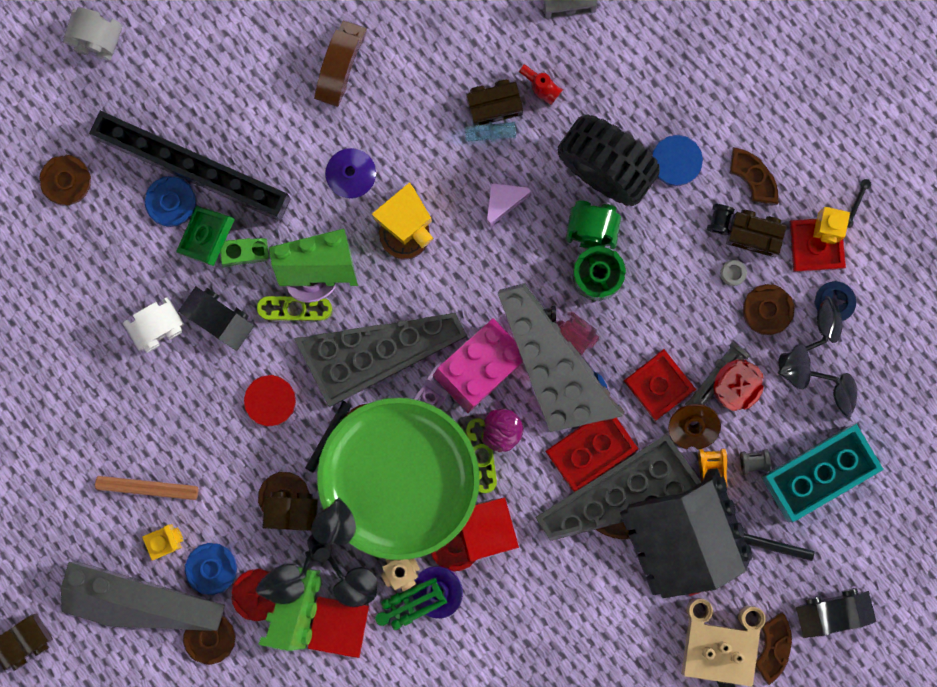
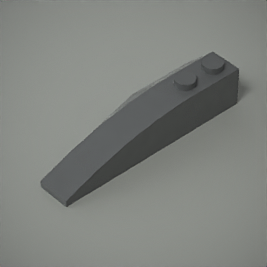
(133, 603)

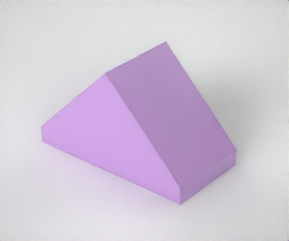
(503, 200)

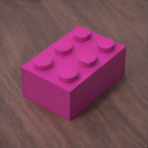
(479, 365)

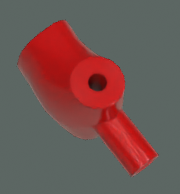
(541, 84)

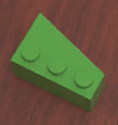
(314, 260)
(291, 622)

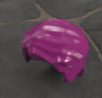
(502, 430)

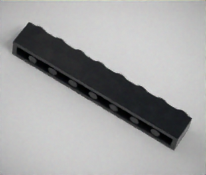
(190, 166)

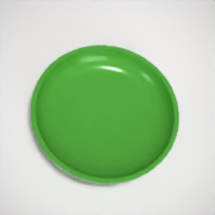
(402, 475)

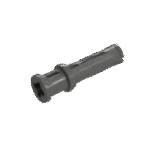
(734, 353)

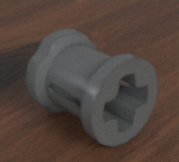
(755, 461)

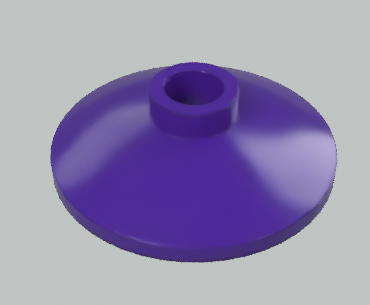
(359, 182)
(452, 591)

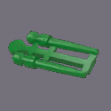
(383, 618)

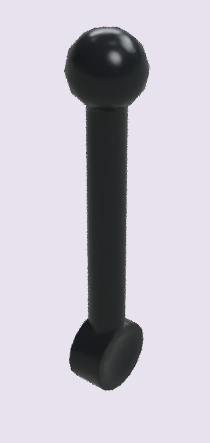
(865, 184)

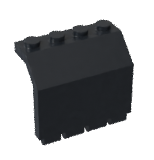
(688, 539)

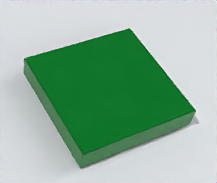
(205, 235)

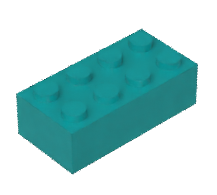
(822, 473)

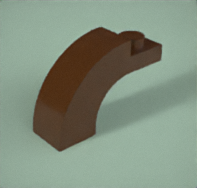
(338, 63)

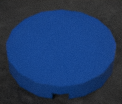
(678, 160)
(177, 198)
(218, 572)

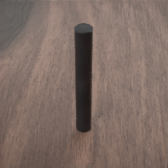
(339, 416)
(779, 547)

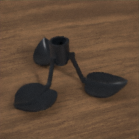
(796, 363)
(330, 526)

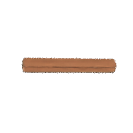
(146, 487)

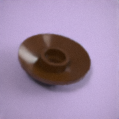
(697, 435)

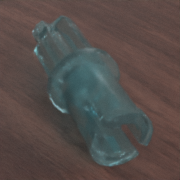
(490, 132)

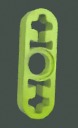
(275, 314)
(490, 474)

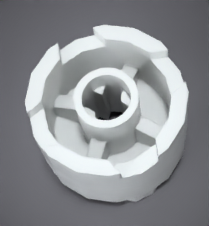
(153, 325)

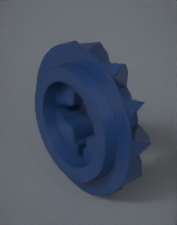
(842, 292)

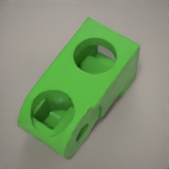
(244, 252)

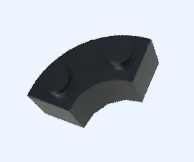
(216, 318)
(835, 614)

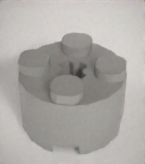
(92, 33)

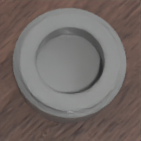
(733, 273)

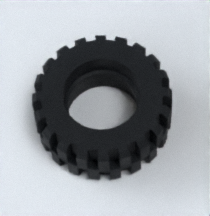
(608, 160)

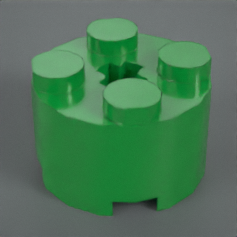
(593, 225)
(602, 259)

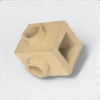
(405, 582)

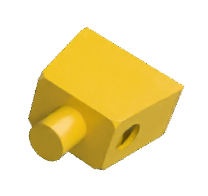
(405, 217)

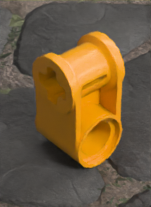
(704, 465)

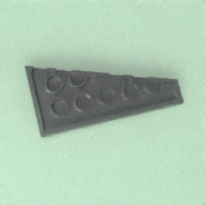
(363, 356)
(557, 371)
(647, 475)

